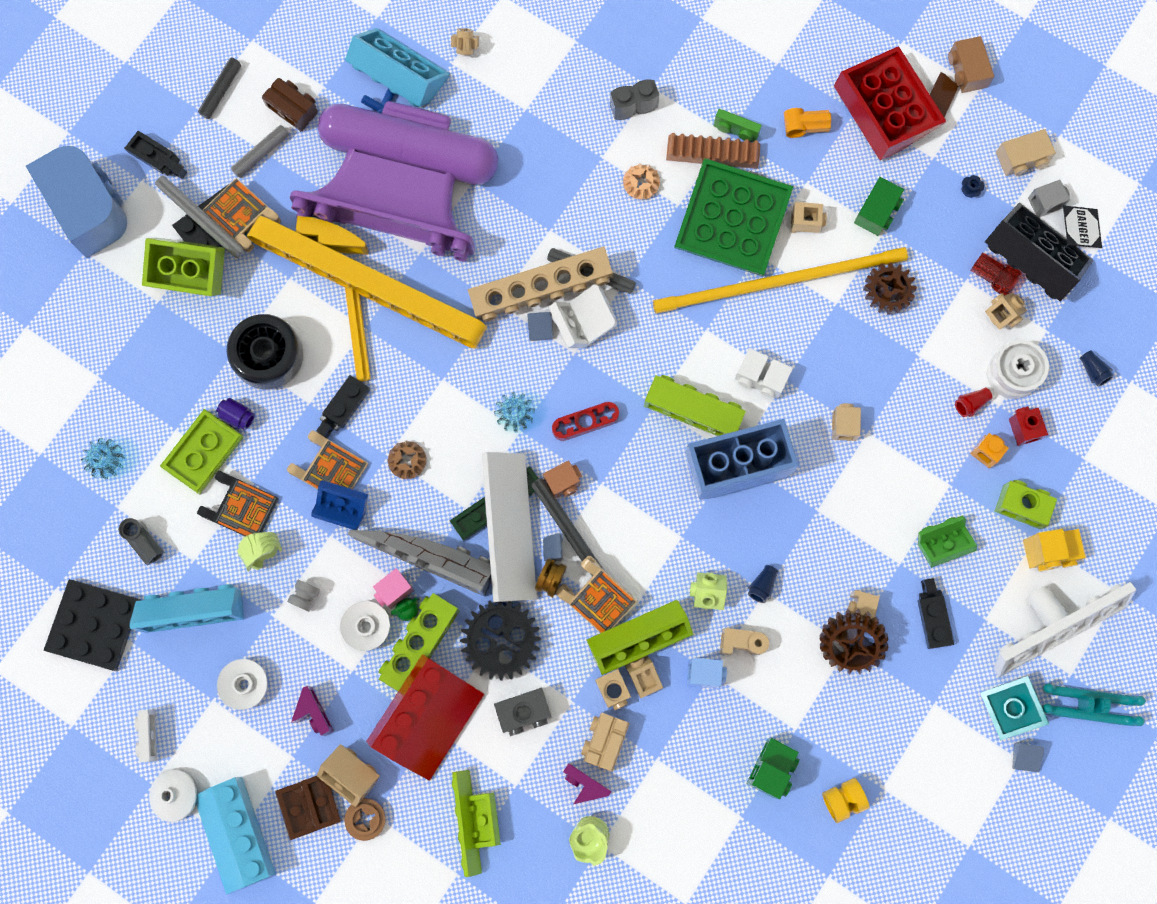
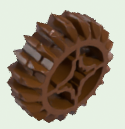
(857, 653)

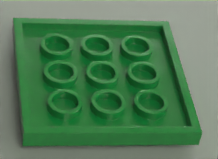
(733, 217)

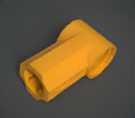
(801, 122)

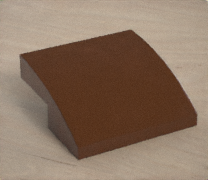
(307, 807)

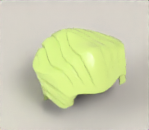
(258, 547)
(590, 840)

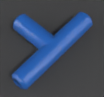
(375, 105)

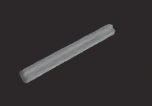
(199, 216)

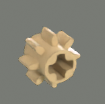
(464, 41)

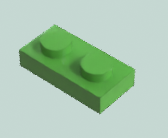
(742, 127)

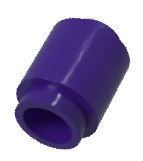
(235, 414)

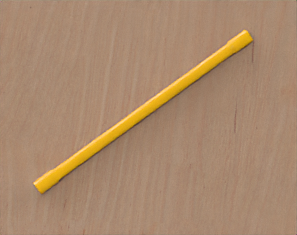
(673, 302)

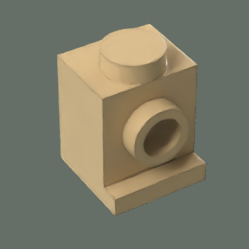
(812, 211)
(863, 602)

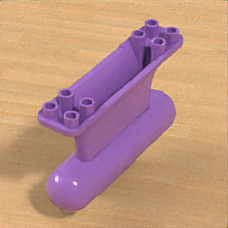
(398, 174)

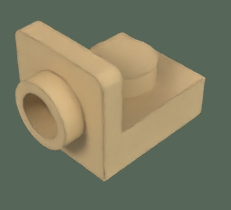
(644, 676)

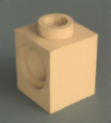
(846, 422)
(613, 678)

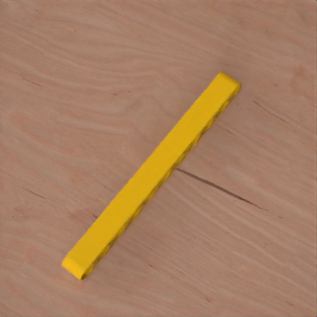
(367, 282)

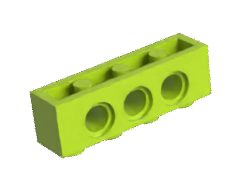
(416, 627)

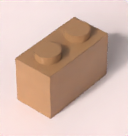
(971, 64)

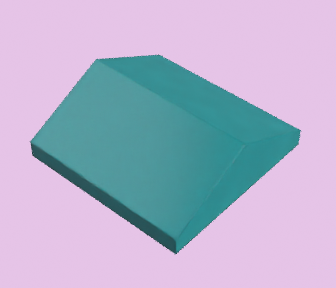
(1014, 708)

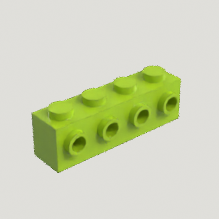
(692, 407)
(640, 637)

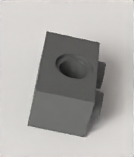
(507, 711)

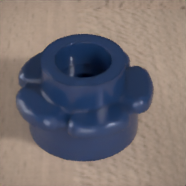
(972, 191)

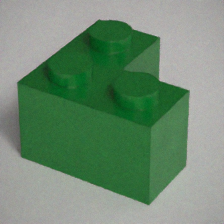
(773, 768)

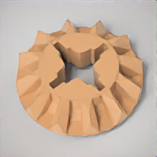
(645, 190)

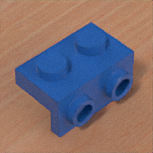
(340, 505)

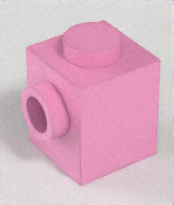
(392, 589)

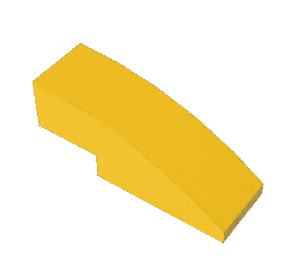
(331, 235)

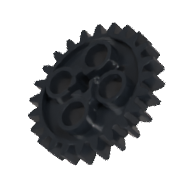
(489, 660)

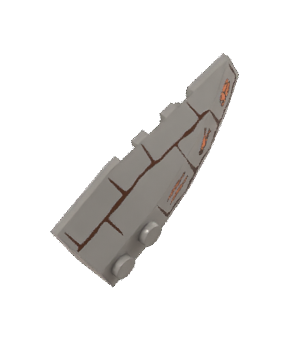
(435, 558)

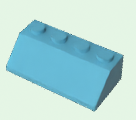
(396, 66)
(187, 610)
(234, 834)

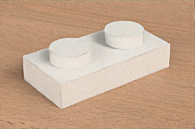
(146, 727)

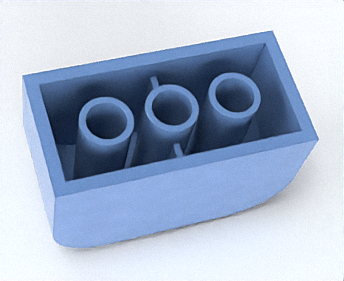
(80, 198)
(741, 459)

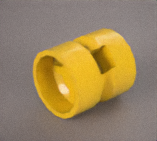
(845, 800)

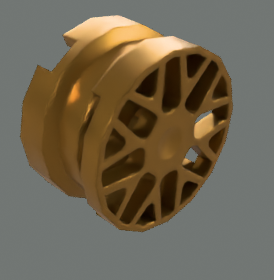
(554, 577)

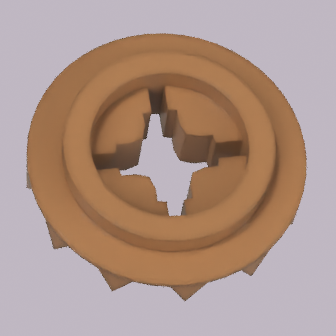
(402, 470)
(361, 831)

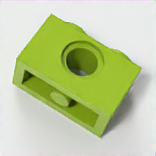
(1011, 504)

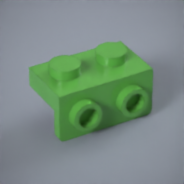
(946, 541)

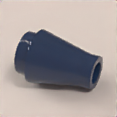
(1096, 369)
(763, 585)

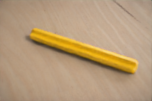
(358, 335)

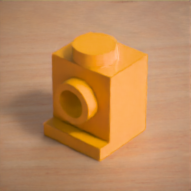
(992, 447)

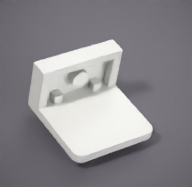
(583, 317)

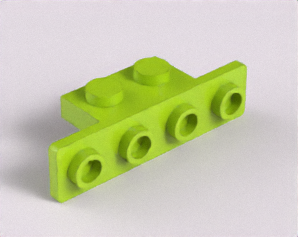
(476, 822)

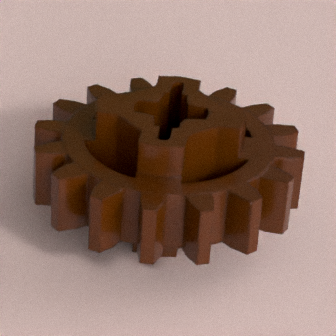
(880, 284)

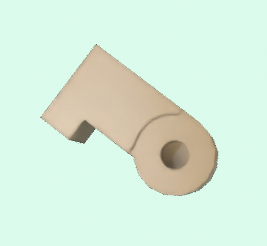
(750, 641)

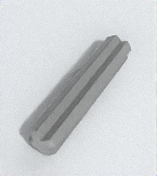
(259, 151)

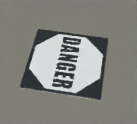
(1082, 226)

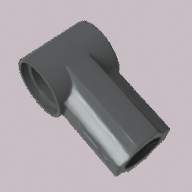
(142, 541)

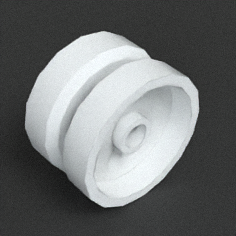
(1017, 369)

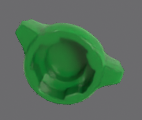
(406, 609)

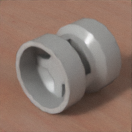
(304, 593)

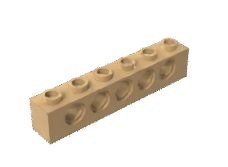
(482, 294)

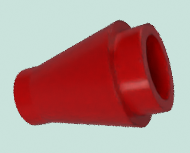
(972, 402)

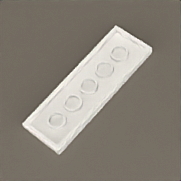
(509, 526)

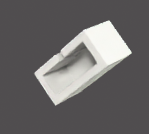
(762, 375)

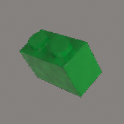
(879, 206)

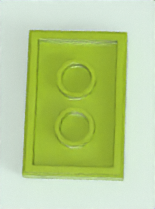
(201, 451)

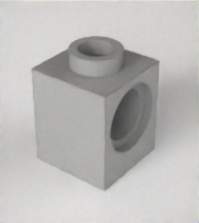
(1049, 198)

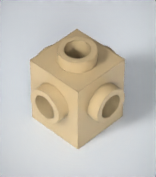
(1006, 310)

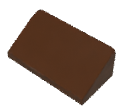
(943, 92)

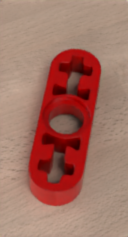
(604, 421)

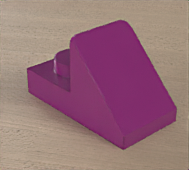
(308, 706)
(591, 790)

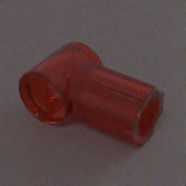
(1002, 277)

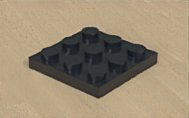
(91, 625)

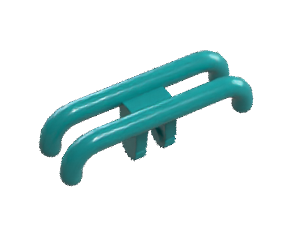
(1093, 705)

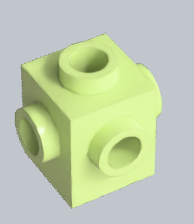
(709, 591)

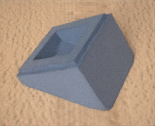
(540, 326)
(552, 547)
(1027, 757)

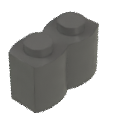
(634, 99)

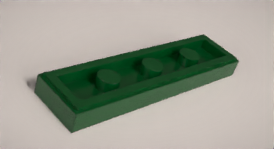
(474, 517)

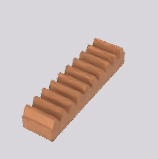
(728, 152)

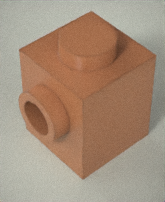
(563, 479)

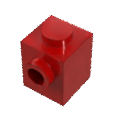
(1028, 425)

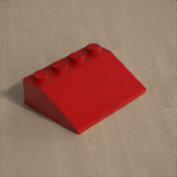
(888, 102)
(424, 718)

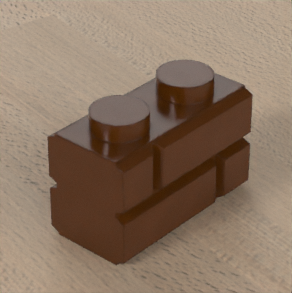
(290, 104)

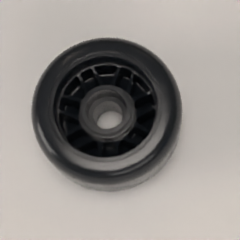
(255, 337)

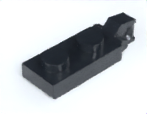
(155, 155)
(342, 406)
(934, 616)

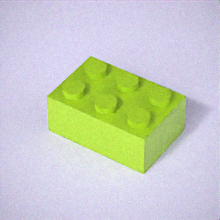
(183, 266)

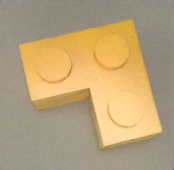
(1054, 549)

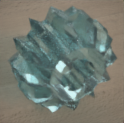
(523, 413)
(96, 465)

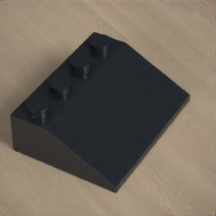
(1039, 252)

